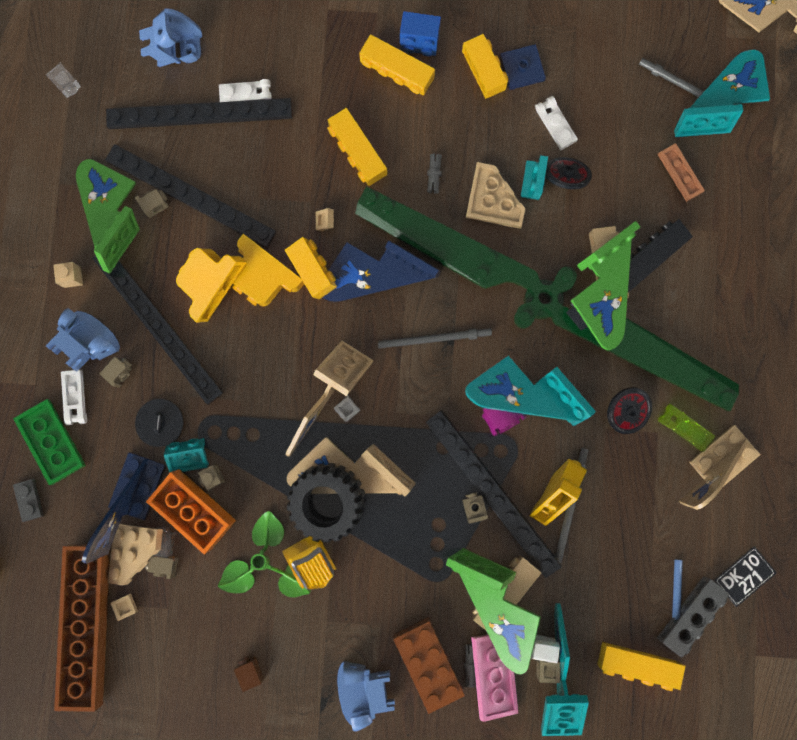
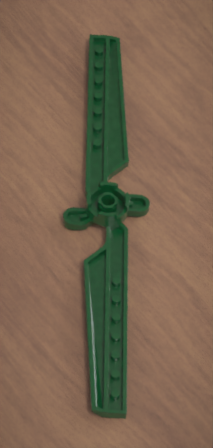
(491, 268)

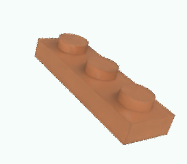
(681, 172)

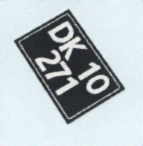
(745, 576)

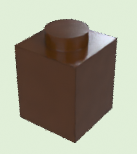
(248, 673)

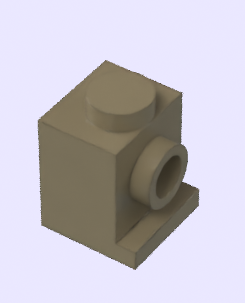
(153, 202)
(116, 371)
(210, 477)
(474, 516)
(162, 566)
(547, 672)

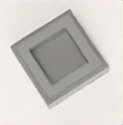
(347, 409)

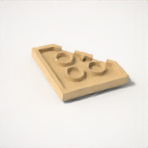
(493, 199)
(131, 551)

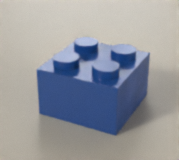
(419, 33)

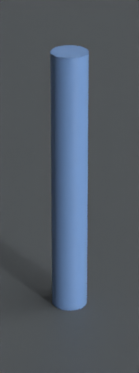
(677, 586)

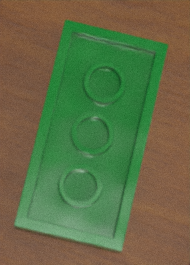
(49, 442)

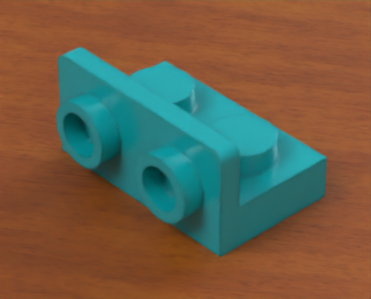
(534, 178)
(186, 455)

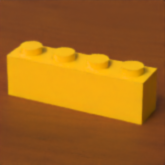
(397, 65)
(357, 147)
(641, 666)

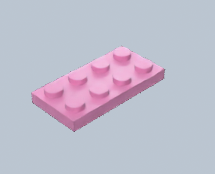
(493, 681)

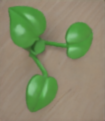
(238, 577)

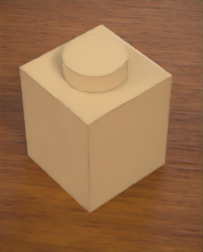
(68, 274)

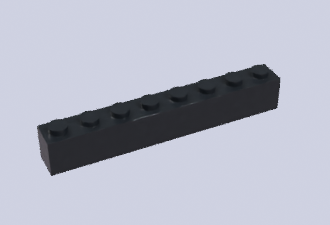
(648, 258)

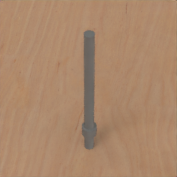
(658, 70)
(472, 334)
(569, 515)

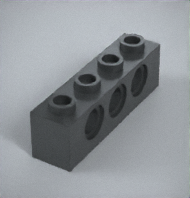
(705, 614)

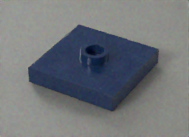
(522, 67)

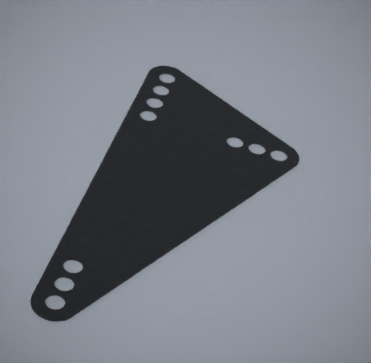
(390, 521)

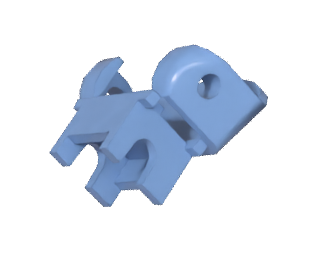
(167, 30)
(82, 338)
(362, 694)

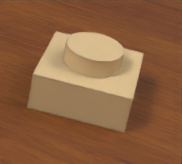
(324, 219)
(124, 607)

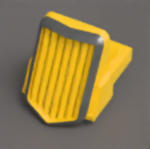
(310, 563)

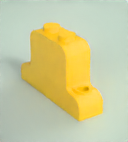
(262, 274)
(207, 280)
(560, 492)

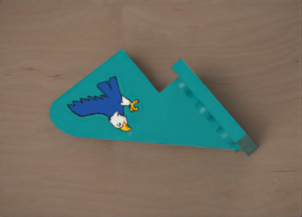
(715, 110)
(509, 389)
(563, 713)

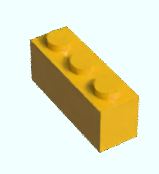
(485, 66)
(311, 267)

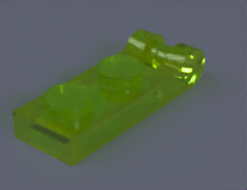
(686, 428)

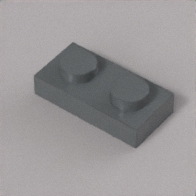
(28, 500)

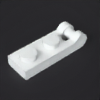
(245, 91)
(556, 123)
(73, 397)

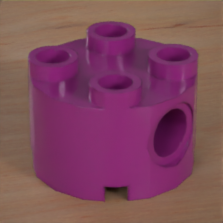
(501, 420)

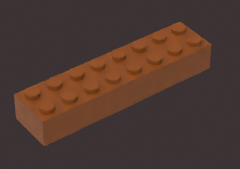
(81, 631)

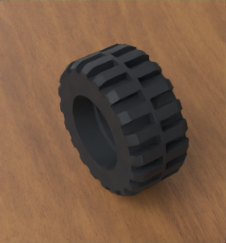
(309, 519)

